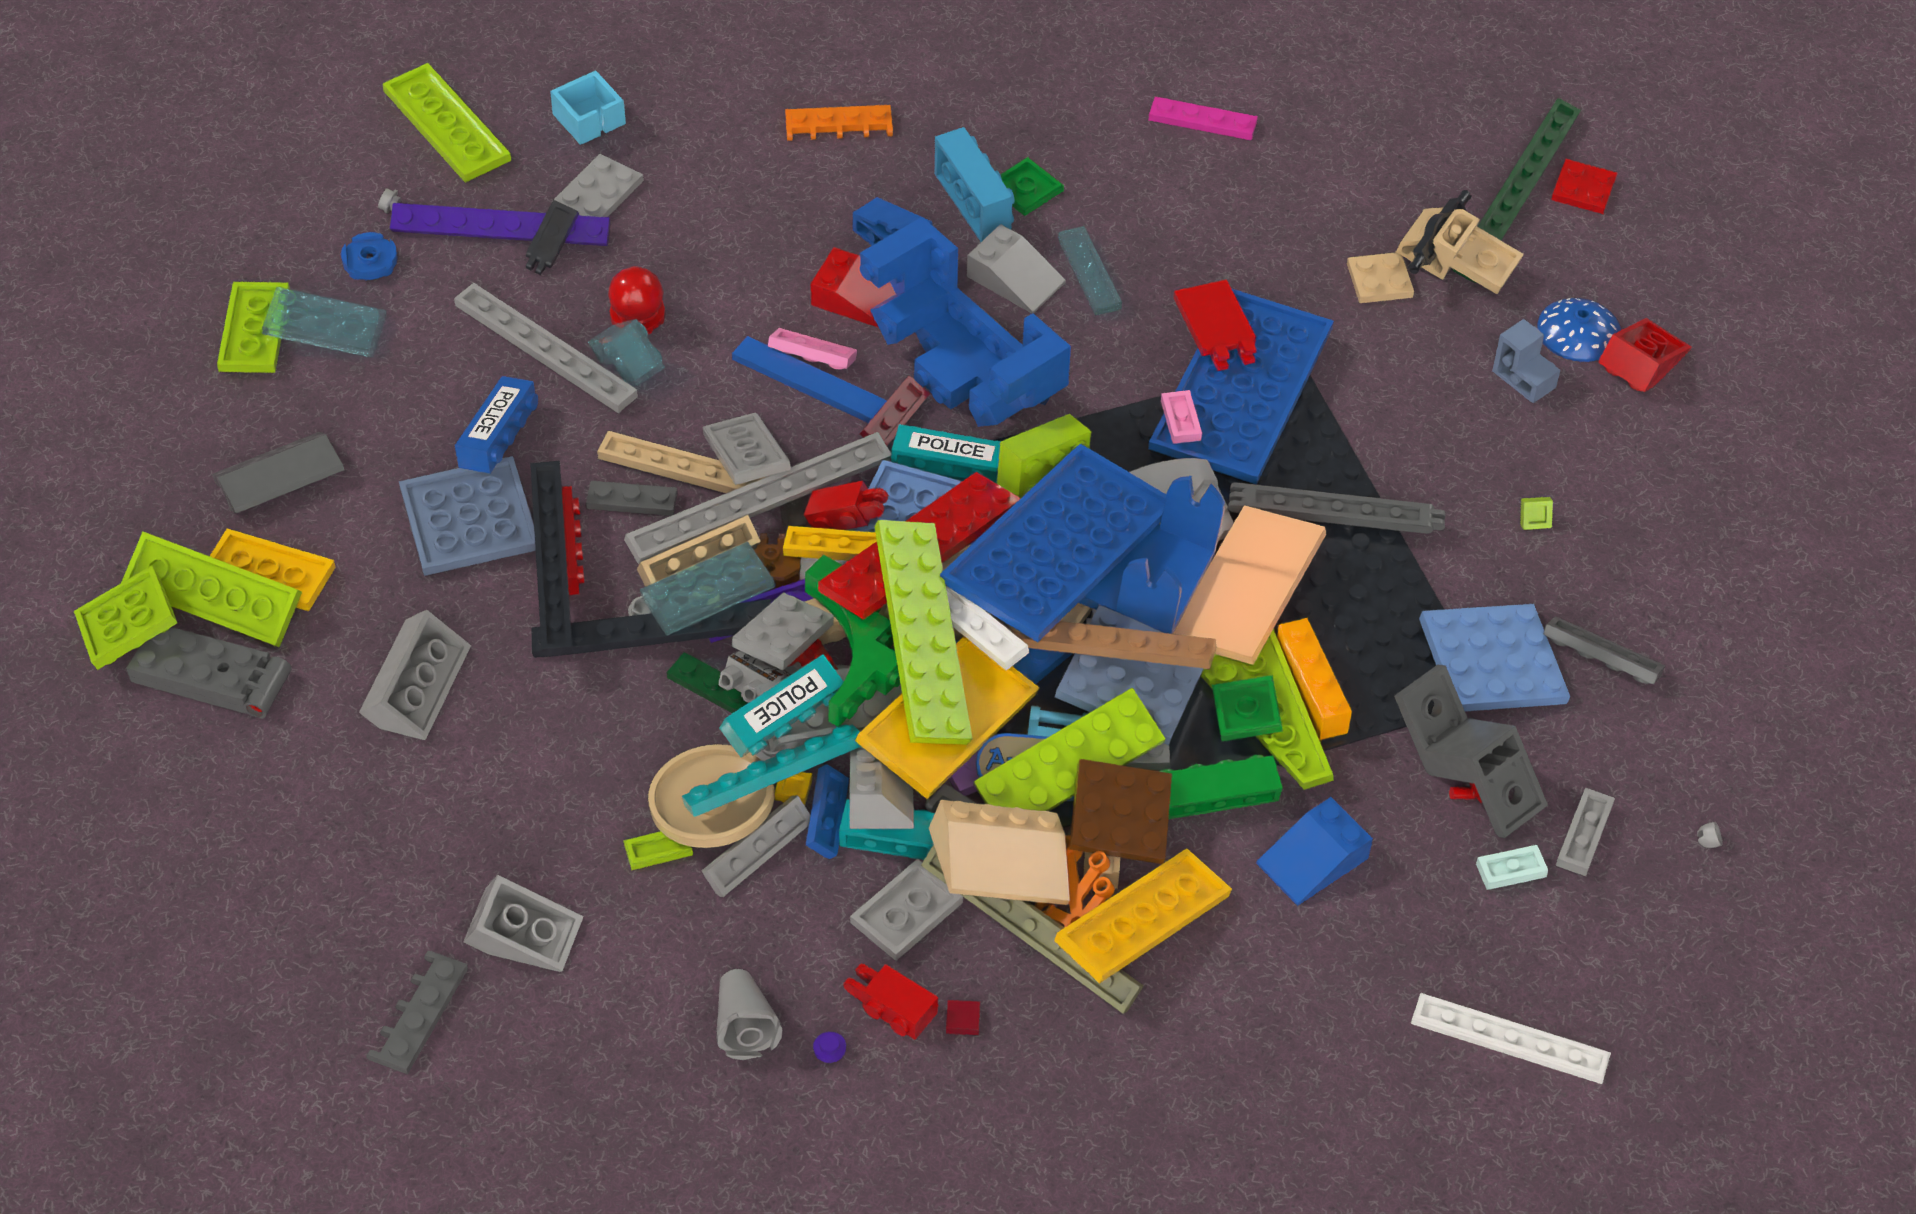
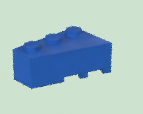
(880, 219)

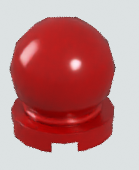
(637, 295)

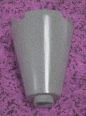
(745, 1017)

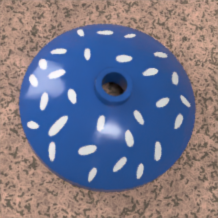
(1577, 328)

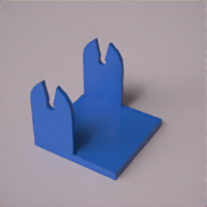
(1168, 564)

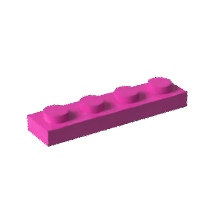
(1203, 118)

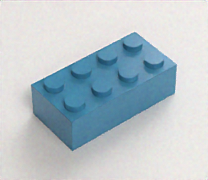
(972, 182)

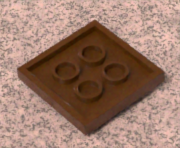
(1121, 811)

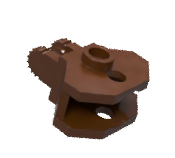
(781, 568)

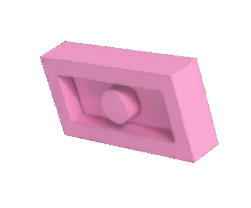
(1181, 417)

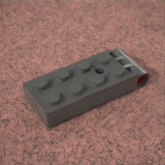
(210, 671)

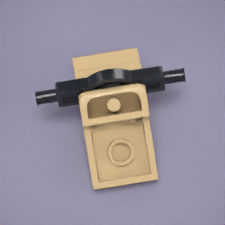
(1451, 239)

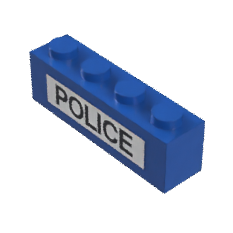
(496, 424)

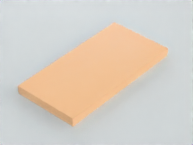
(1250, 582)

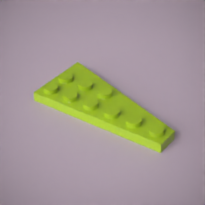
(1298, 744)

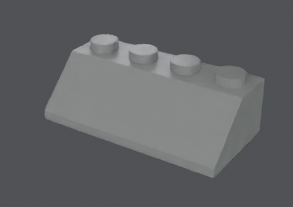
(415, 677)
(878, 795)

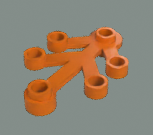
(1079, 889)

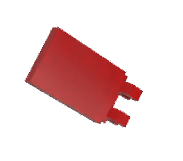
(1217, 322)

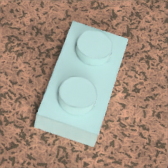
(1512, 867)

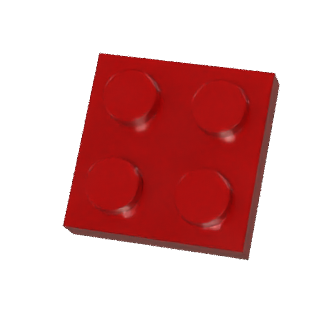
(1584, 186)

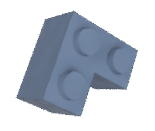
(1522, 365)

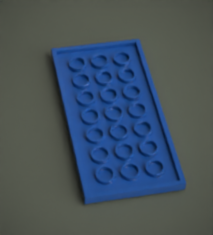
(1249, 404)
(1057, 542)

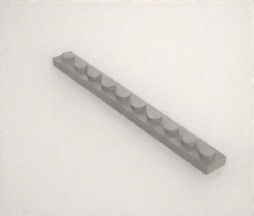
(758, 496)

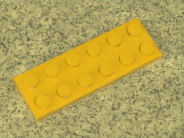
(1142, 915)

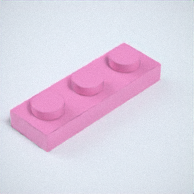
(812, 348)

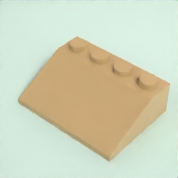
(1001, 852)

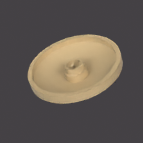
(717, 826)

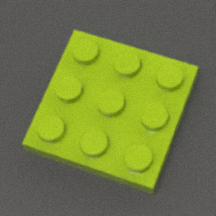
(125, 617)

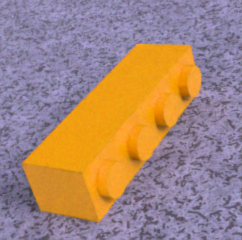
(1314, 679)

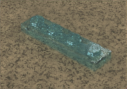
(1089, 270)

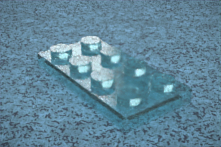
(324, 322)
(707, 588)

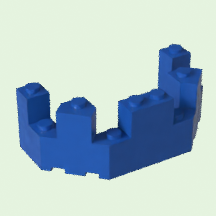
(963, 345)

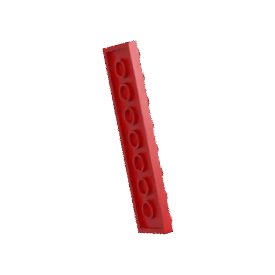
(958, 518)

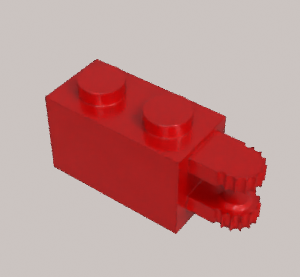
(845, 506)
(894, 999)

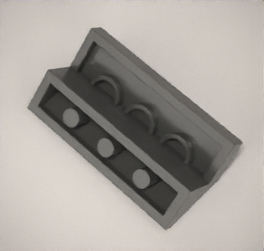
(278, 472)

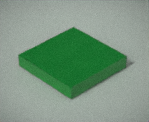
(1030, 185)
(1247, 708)

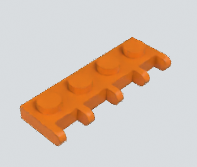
(838, 120)

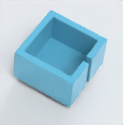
(588, 107)

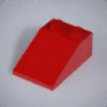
(844, 290)
(1642, 354)

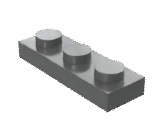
(631, 498)

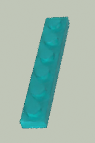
(767, 772)

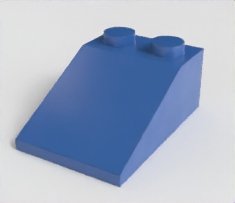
(1316, 851)

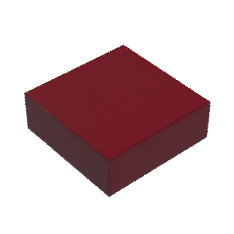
(963, 1017)

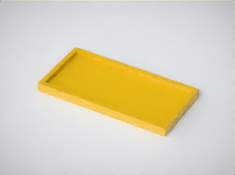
(991, 701)

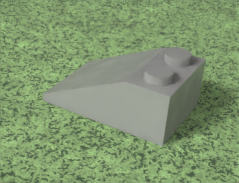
(1013, 269)
(522, 926)

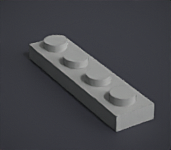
(759, 846)

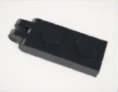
(550, 236)

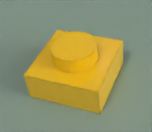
(794, 786)

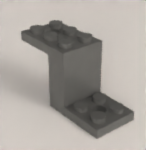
(1471, 750)

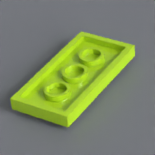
(242, 342)

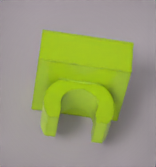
(1536, 513)

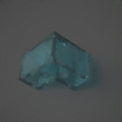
(629, 350)

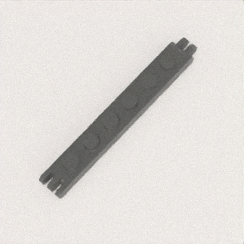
(1338, 508)

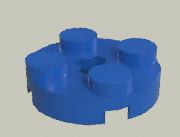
(364, 268)

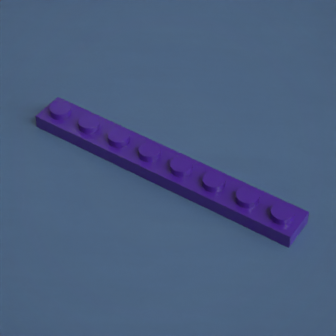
(490, 223)

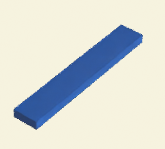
(808, 379)

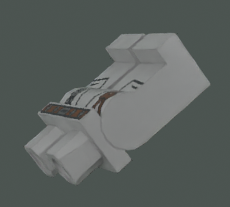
(746, 672)

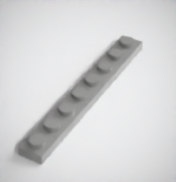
(546, 348)

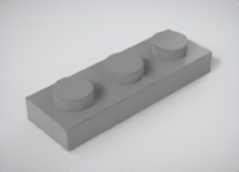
(1585, 832)

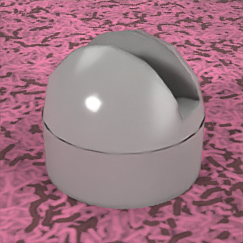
(1710, 835)

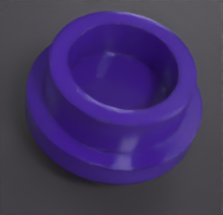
(829, 1047)

